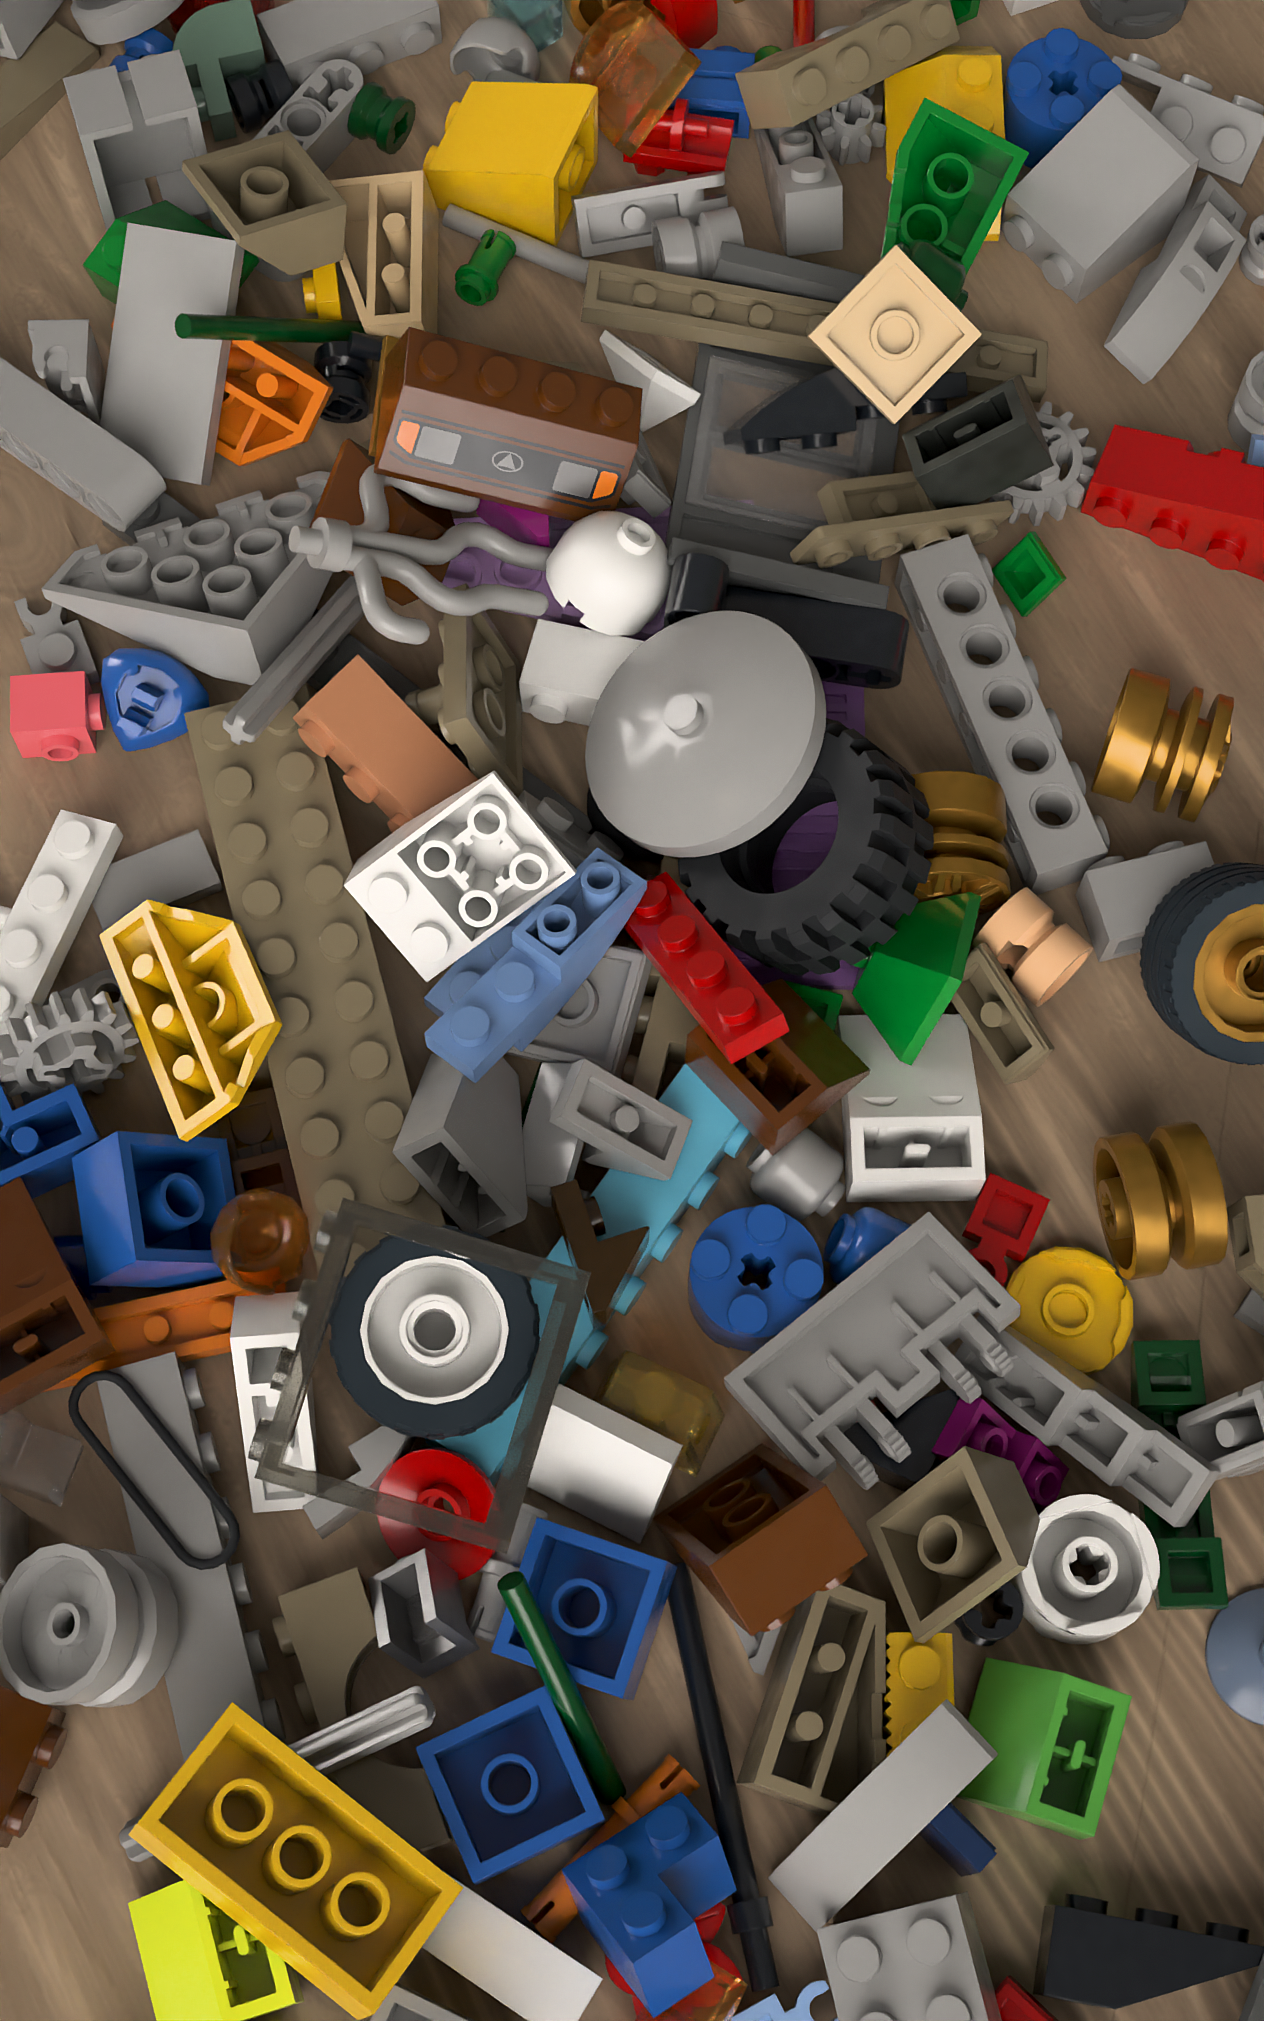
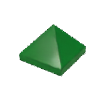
(1028, 574)

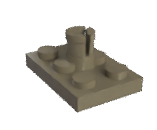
(476, 698)

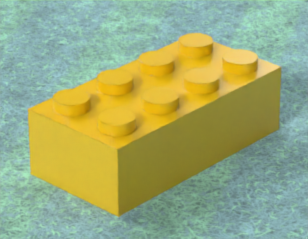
(297, 1862)

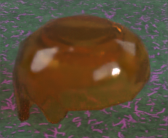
(260, 1240)

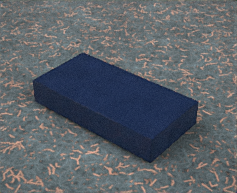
(958, 1841)

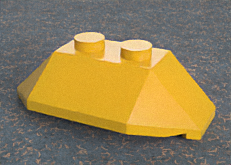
(956, 78)
(193, 1007)

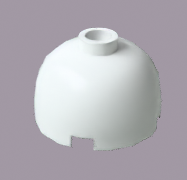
(611, 572)

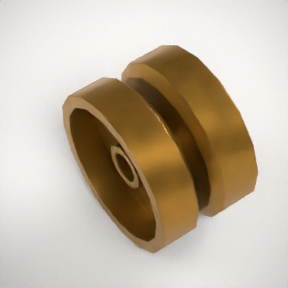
(1160, 1200)

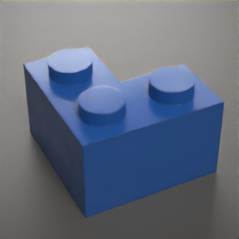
(43, 1138)
(642, 1898)

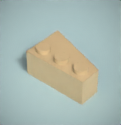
(391, 251)

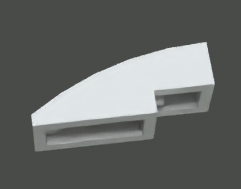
(511, 1961)

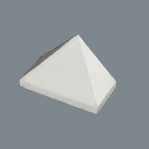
(662, 391)

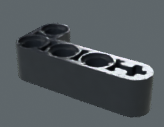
(843, 640)

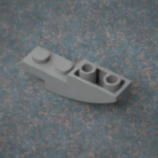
(1180, 282)

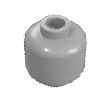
(799, 1176)

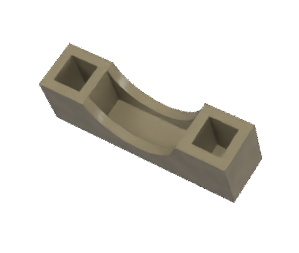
(825, 72)
(332, 1635)

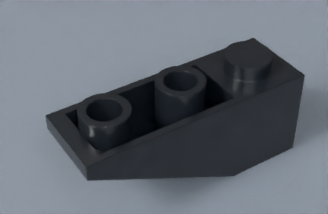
(1126, 1961)

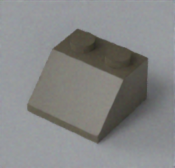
(273, 201)
(955, 1538)

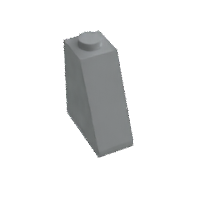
(468, 1145)

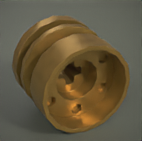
(1163, 745)
(967, 831)

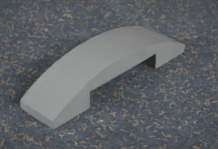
(882, 1815)

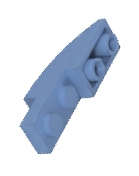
(543, 968)

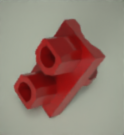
(684, 143)

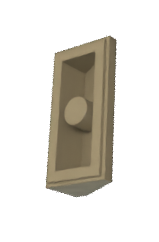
(1000, 1018)

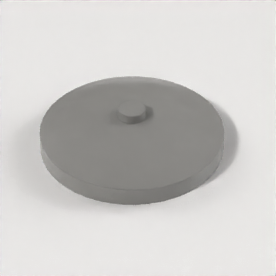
(705, 734)

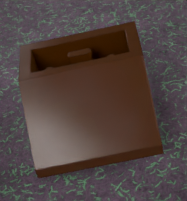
(784, 1082)

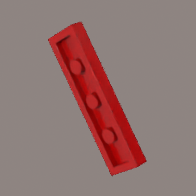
(704, 971)

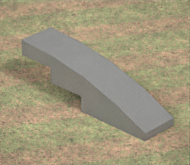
(1093, 1426)

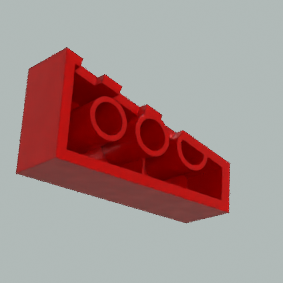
(1181, 498)

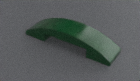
(1164, 1386)

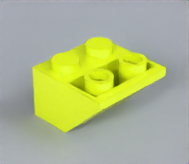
(205, 1962)

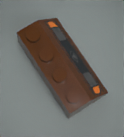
(505, 427)

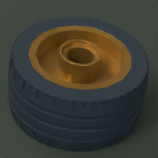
(1208, 961)

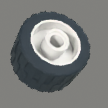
(432, 1338)

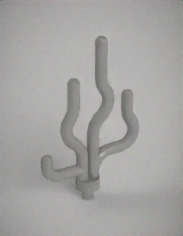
(377, 553)

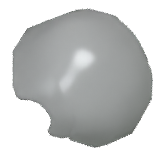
(493, 46)

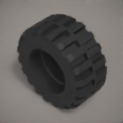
(856, 888)

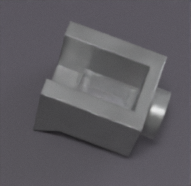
(421, 1614)

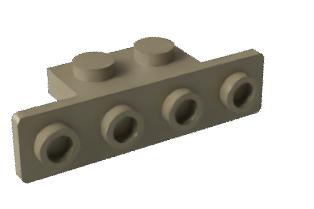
(890, 515)

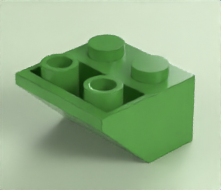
(1051, 1742)

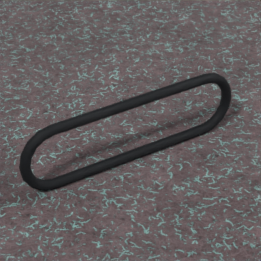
(132, 1490)

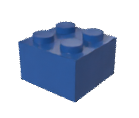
(151, 1208)
(597, 1603)
(510, 1785)

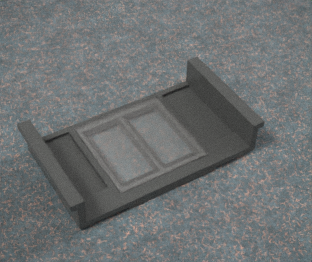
(766, 504)

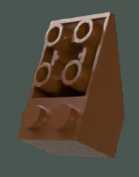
(44, 1314)

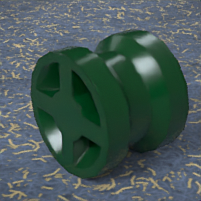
(381, 118)

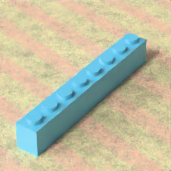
(627, 1204)

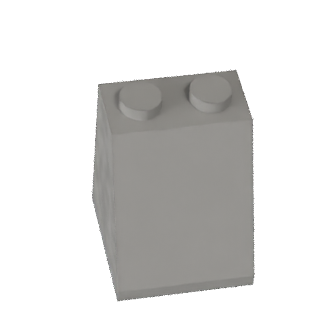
(1100, 196)

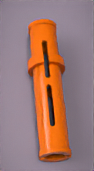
(554, 1905)

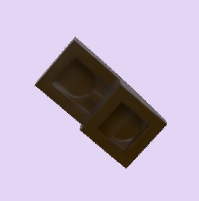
(258, 1145)

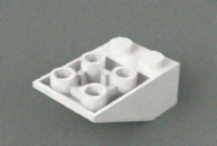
(457, 874)
(913, 1126)

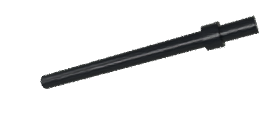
(749, 1912)

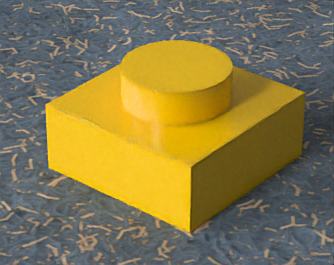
(323, 293)

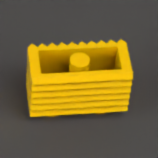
(916, 1683)

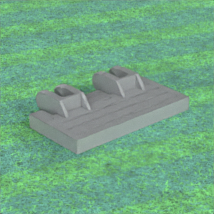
(875, 1338)

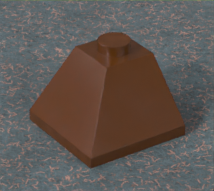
(406, 514)

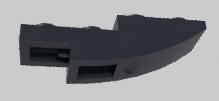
(823, 409)

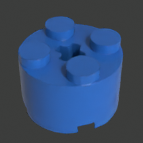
(1052, 89)
(758, 1242)

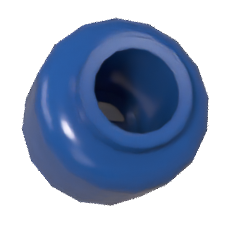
(858, 1239)

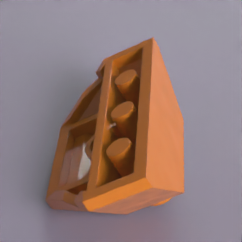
(267, 401)

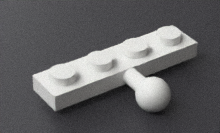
(51, 909)

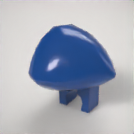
(148, 696)

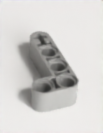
(318, 121)

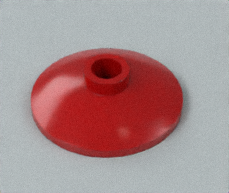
(427, 1478)

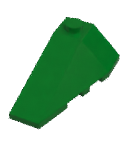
(949, 183)

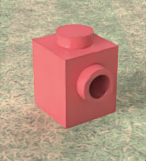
(55, 715)

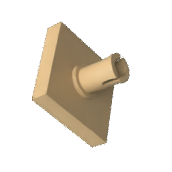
(894, 334)

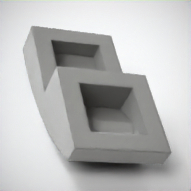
(374, 1457)

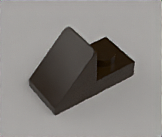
(608, 1260)

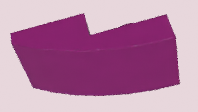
(985, 1430)

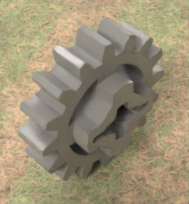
(1045, 490)
(65, 1045)

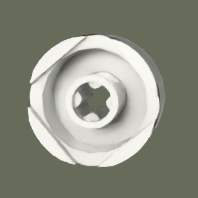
(1123, 1561)

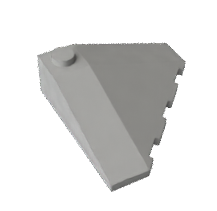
(210, 592)

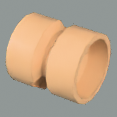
(1033, 947)

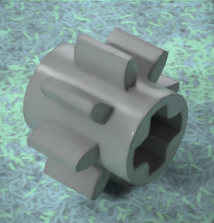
(851, 129)

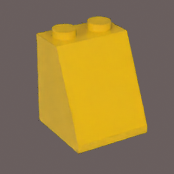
(517, 154)

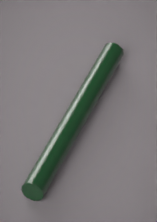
(264, 328)
(561, 1686)

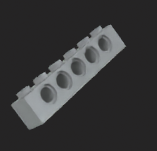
(955, 573)

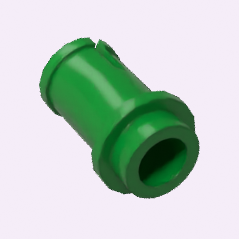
(478, 279)

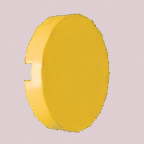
(1073, 1306)

